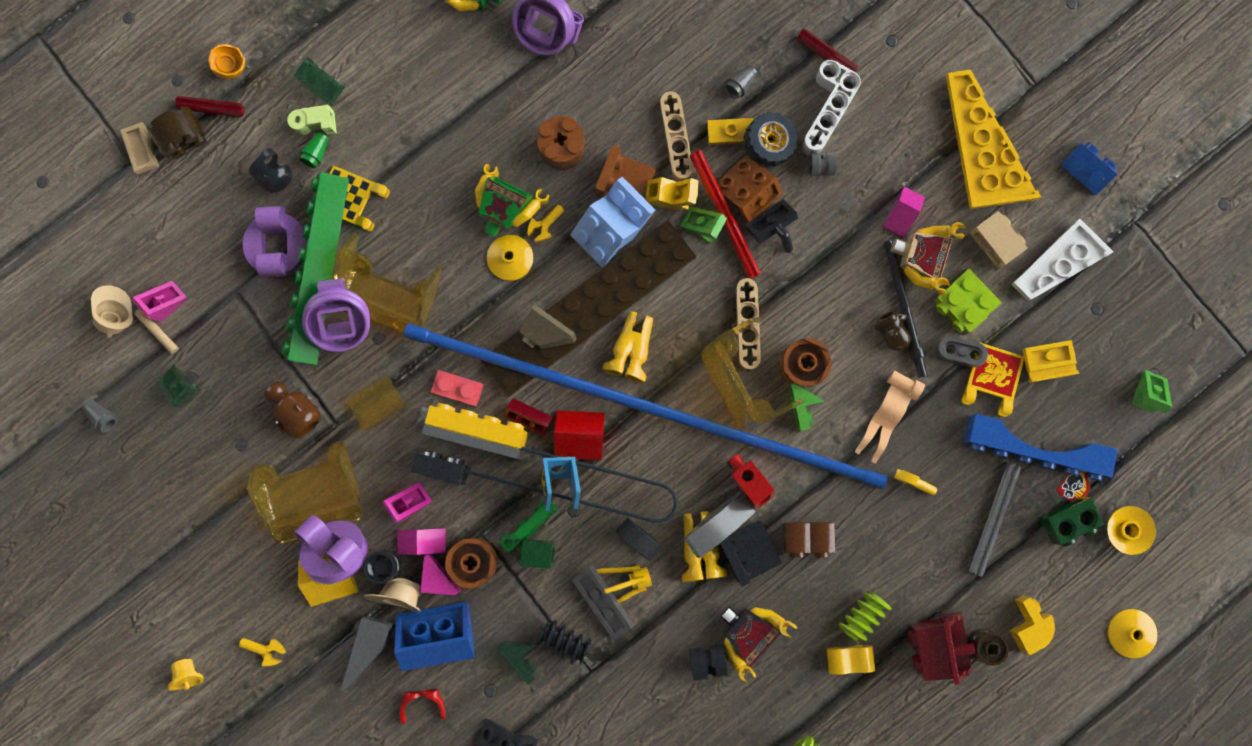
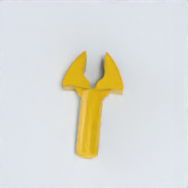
(544, 224)
(913, 480)
(263, 650)

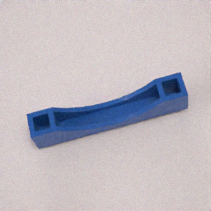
(991, 434)

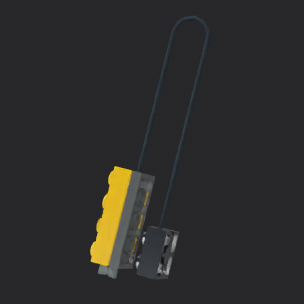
(494, 437)

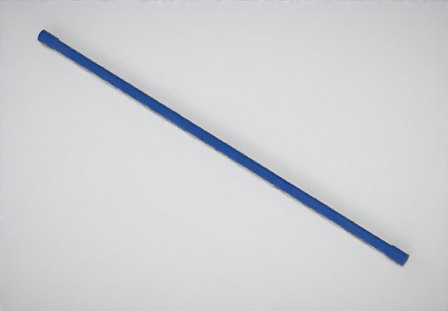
(425, 336)

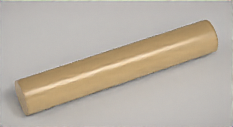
(157, 332)

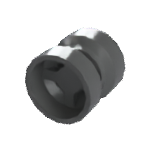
(822, 163)

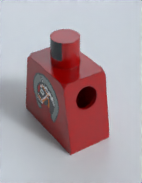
(758, 489)

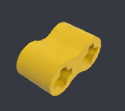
(850, 659)

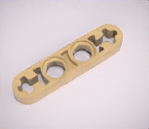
(676, 136)
(740, 295)

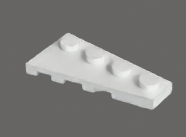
(1064, 258)

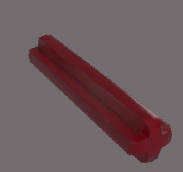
(823, 49)
(210, 106)

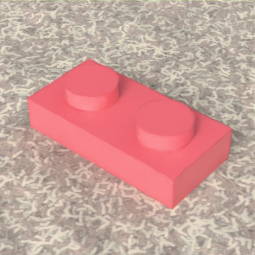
(457, 388)

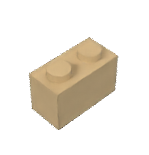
(999, 239)

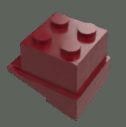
(941, 648)

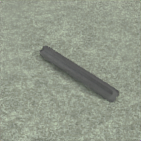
(995, 519)

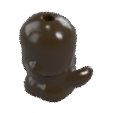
(894, 332)

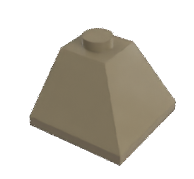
(544, 330)

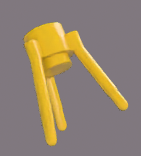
(638, 579)

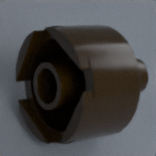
(176, 132)

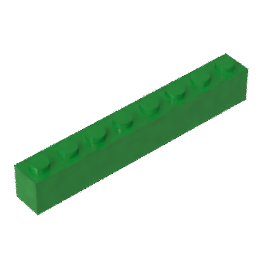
(316, 259)

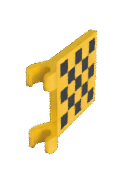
(357, 197)

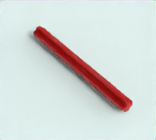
(721, 206)

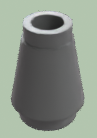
(740, 82)
(99, 416)

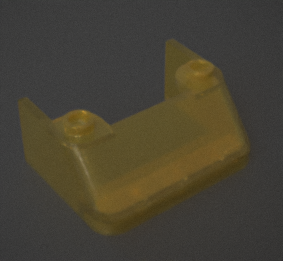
(388, 302)
(744, 411)

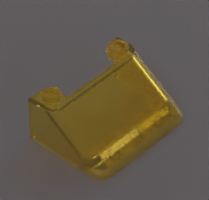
(321, 490)

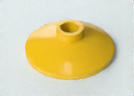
(516, 267)
(1141, 530)
(1122, 629)

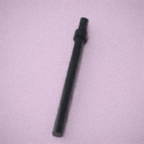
(916, 353)

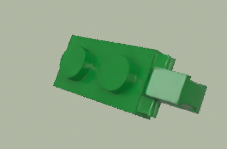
(527, 527)

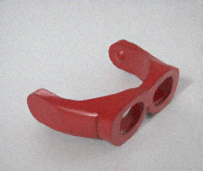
(432, 694)

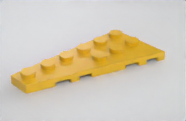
(986, 153)

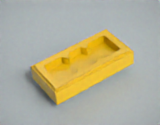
(727, 131)

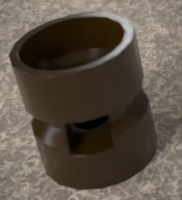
(989, 647)

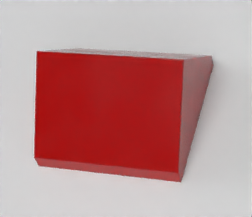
(579, 434)

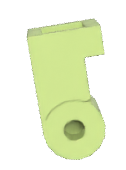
(311, 119)

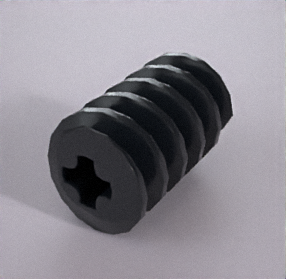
(564, 642)

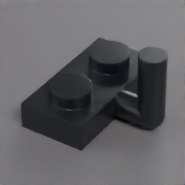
(772, 222)

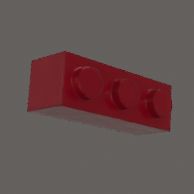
(528, 416)

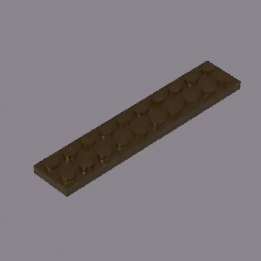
(600, 301)

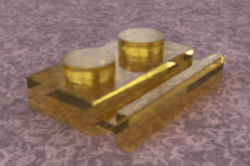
(376, 403)

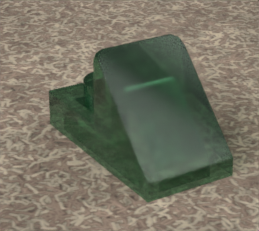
(318, 81)
(177, 387)
(514, 654)

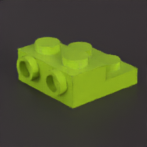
(967, 302)

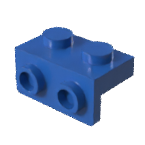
(1090, 167)

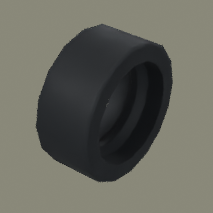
(638, 539)

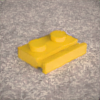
(1050, 361)

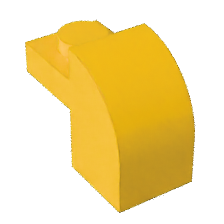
(671, 194)
(1036, 631)

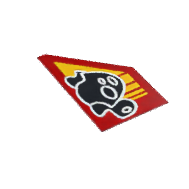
(1074, 486)

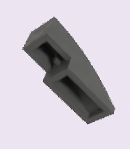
(719, 524)

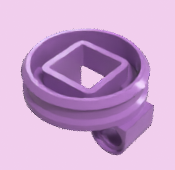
(564, 31)
(273, 221)
(341, 335)
(344, 556)

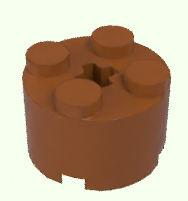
(564, 130)
(818, 360)
(461, 572)

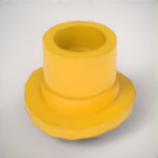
(184, 675)

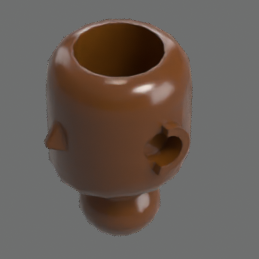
(292, 411)

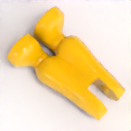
(630, 345)
(711, 558)

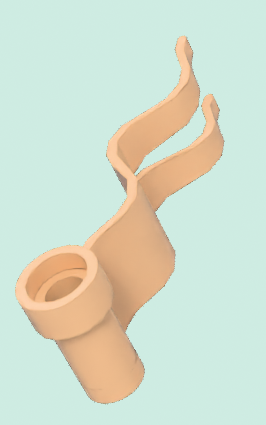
(891, 411)

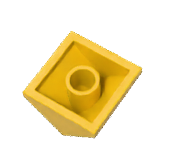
(320, 593)

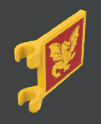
(995, 377)

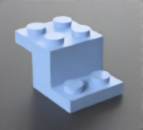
(612, 222)

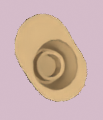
(111, 310)
(398, 593)

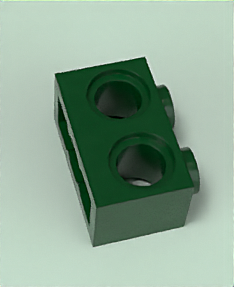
(1070, 516)
(536, 553)

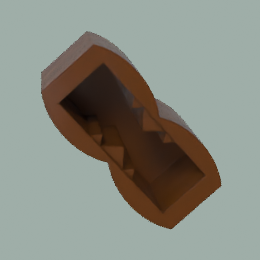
(809, 538)

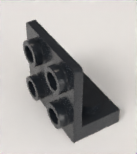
(750, 552)
(496, 735)

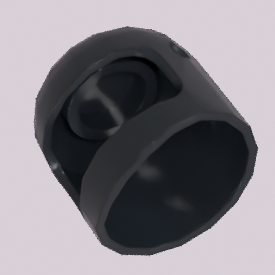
(270, 176)

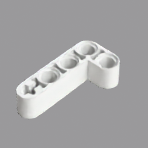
(829, 112)

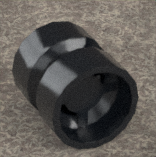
(382, 567)
(708, 662)

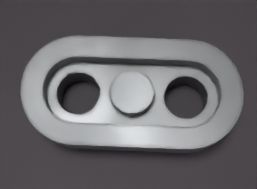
(963, 349)

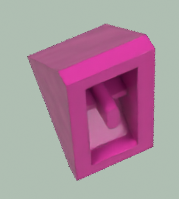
(904, 212)
(160, 301)
(407, 502)
(421, 541)
(436, 579)

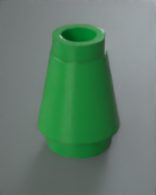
(314, 150)

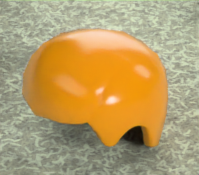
(226, 61)

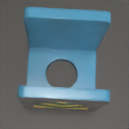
(569, 472)

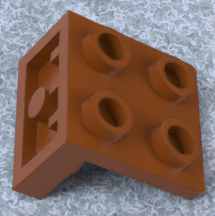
(619, 166)
(750, 188)

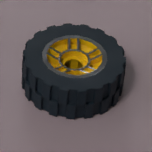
(775, 127)

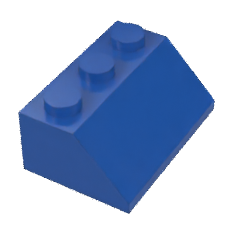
(434, 636)

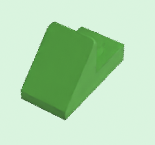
(703, 223)
(1152, 393)
(802, 417)

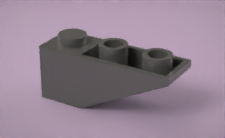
(370, 641)

